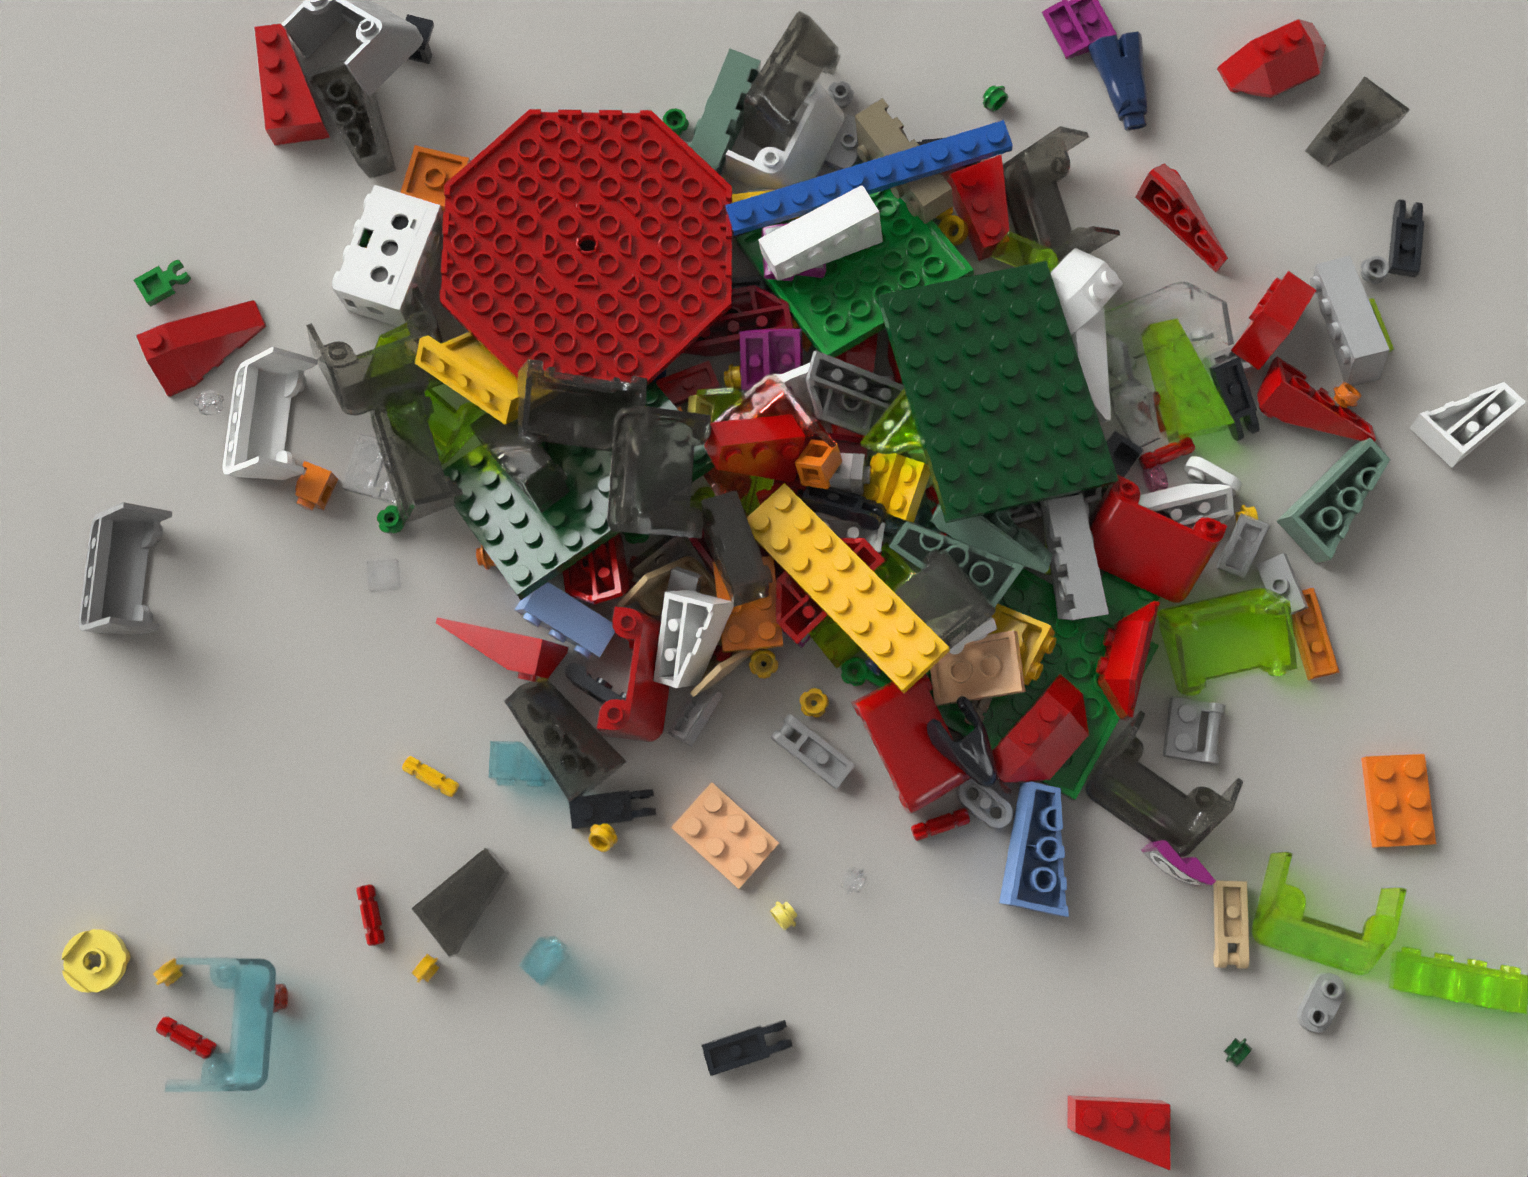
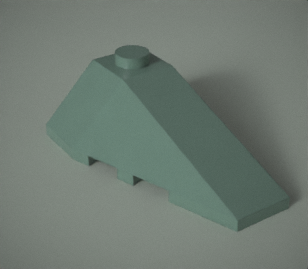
(999, 536)

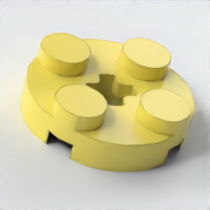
(76, 961)

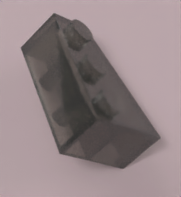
(1358, 121)
(735, 549)
(460, 900)

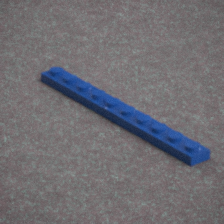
(873, 175)

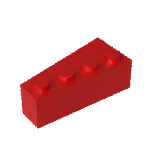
(286, 94)

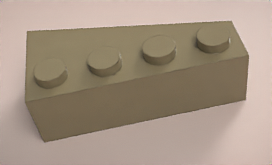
(882, 136)

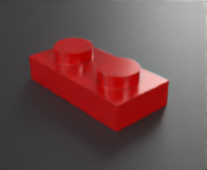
(687, 382)

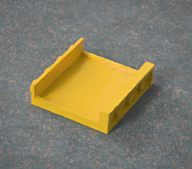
(472, 373)

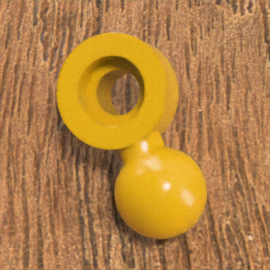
(951, 222)

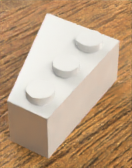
(1467, 423)
(688, 636)

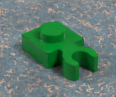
(158, 284)

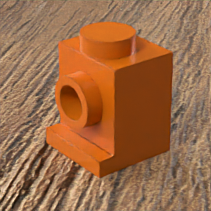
(818, 464)
(314, 487)

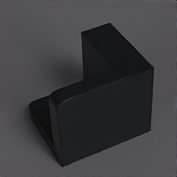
(425, 27)
(1122, 452)

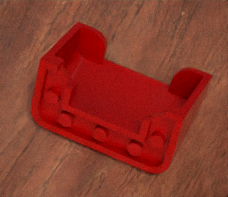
(1149, 546)
(644, 710)
(901, 737)

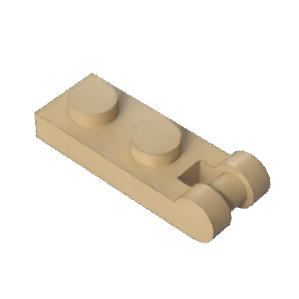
(1231, 923)

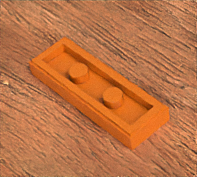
(1313, 639)

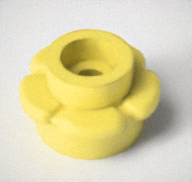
(784, 915)

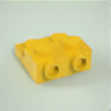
(897, 484)
(1033, 636)

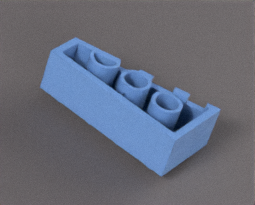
(1036, 853)

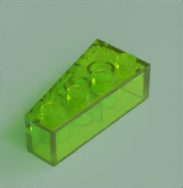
(1188, 396)
(1458, 981)

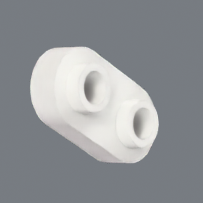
(1205, 472)

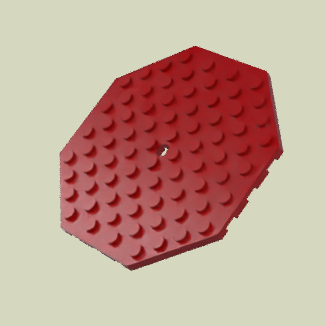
(576, 177)

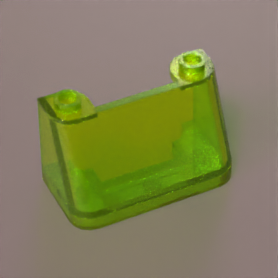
(1228, 637)

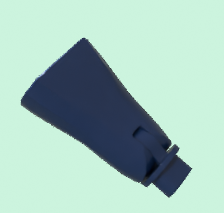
(1123, 75)

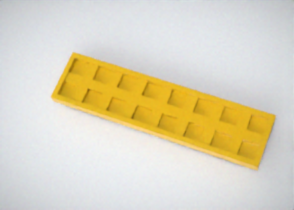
(846, 588)

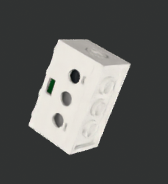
(389, 255)

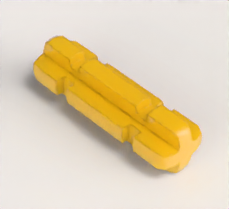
(430, 776)

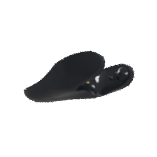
(971, 753)

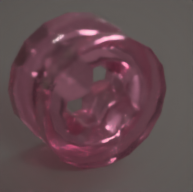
(1155, 478)

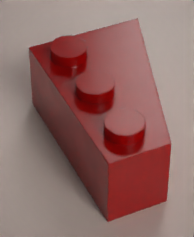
(982, 204)
(1273, 319)
(757, 446)
(1125, 1124)

